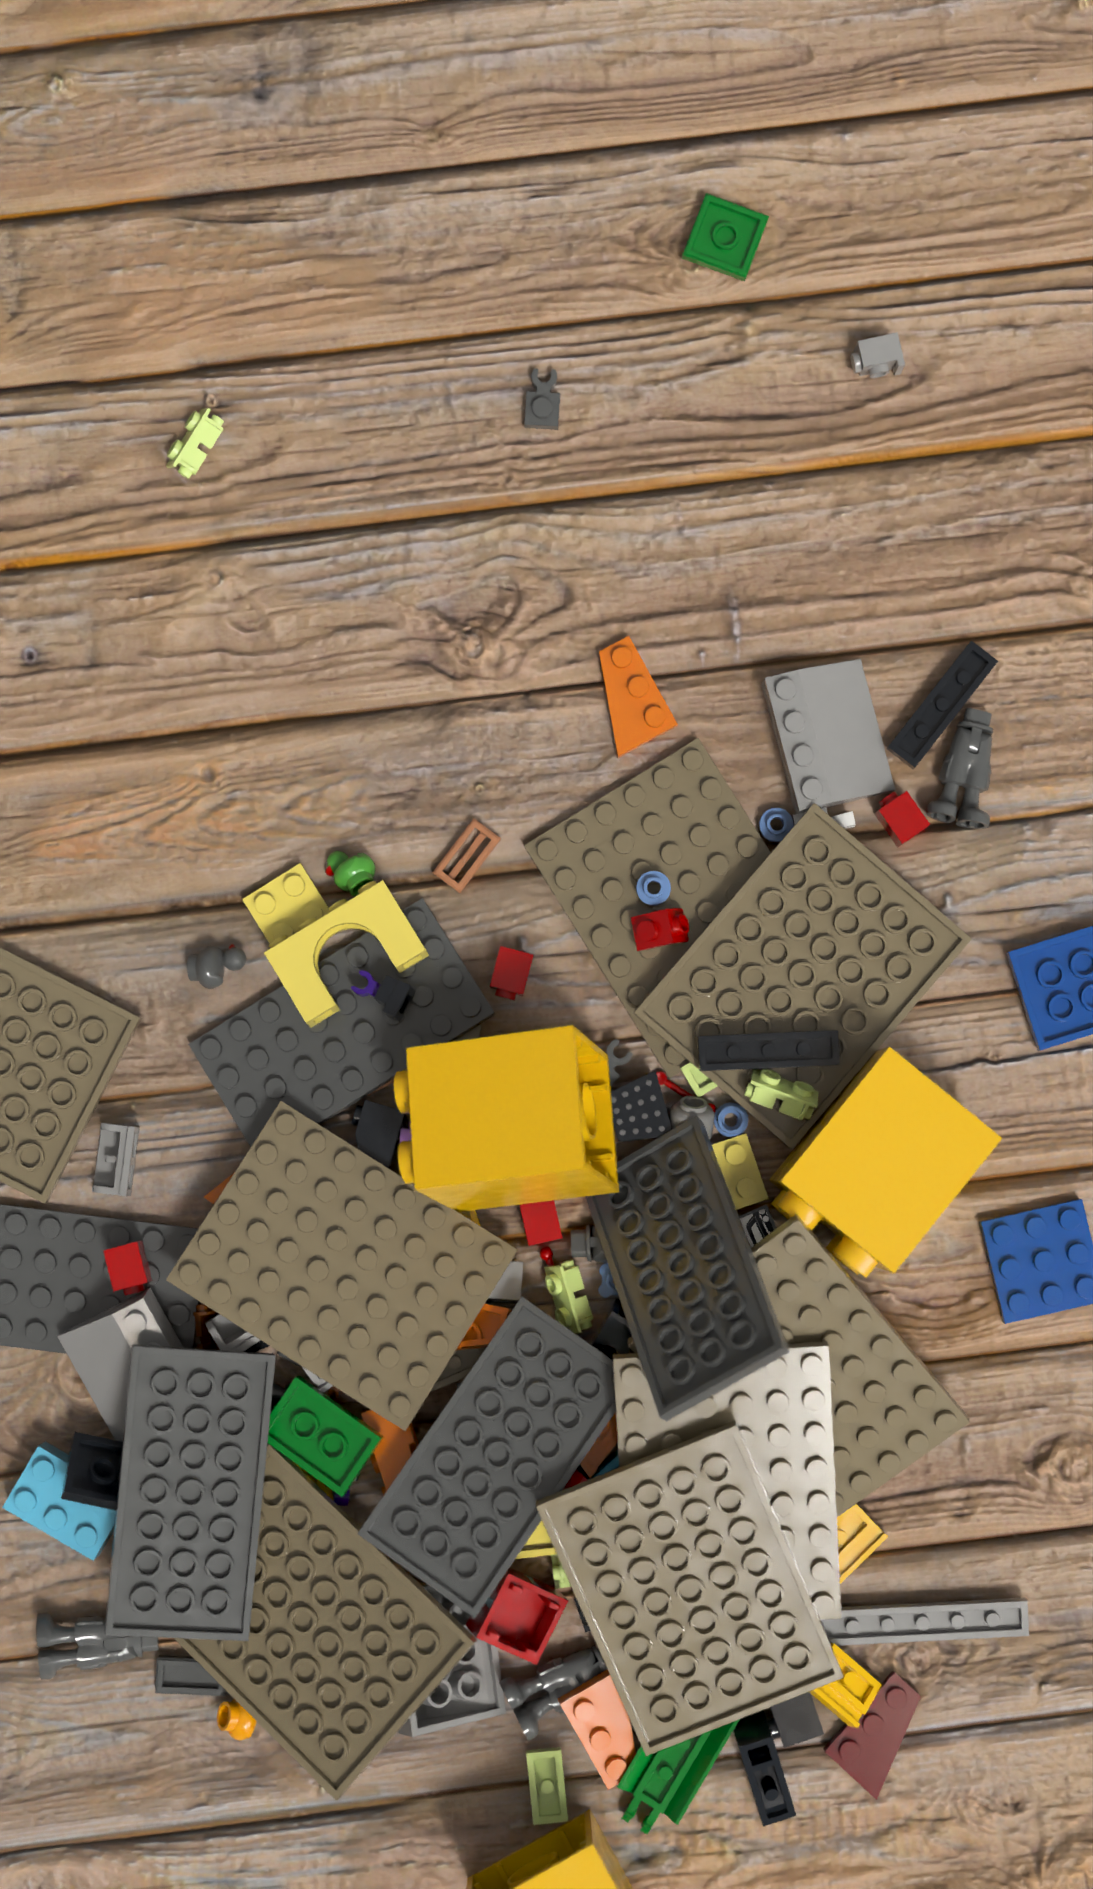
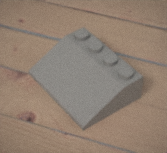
(827, 735)
(103, 1349)
(467, 1692)

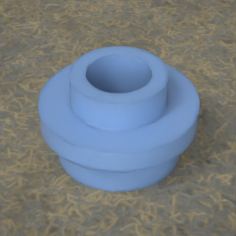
(765, 827)
(653, 899)
(738, 1111)

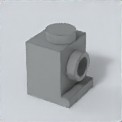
(878, 356)

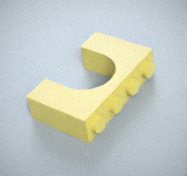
(297, 956)

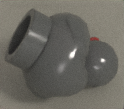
(210, 965)

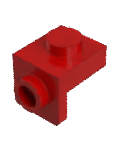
(660, 928)

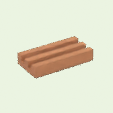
(449, 879)

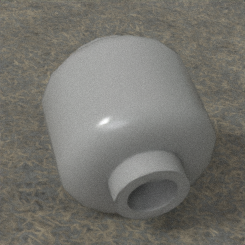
(689, 1107)

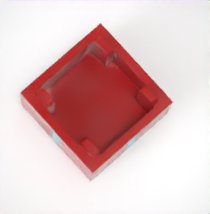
(519, 1616)

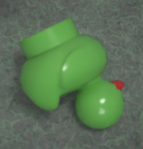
(350, 872)

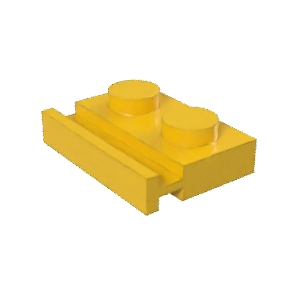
(856, 1539)
(850, 1695)

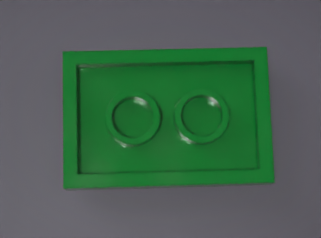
(321, 1436)

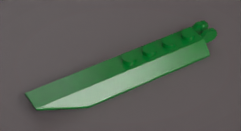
(672, 1775)

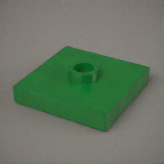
(725, 237)

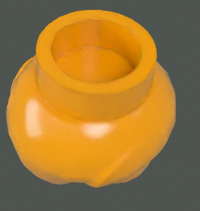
(235, 1720)

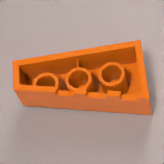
(393, 1449)

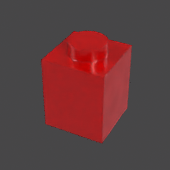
(901, 817)
(511, 973)
(540, 1222)
(128, 1267)

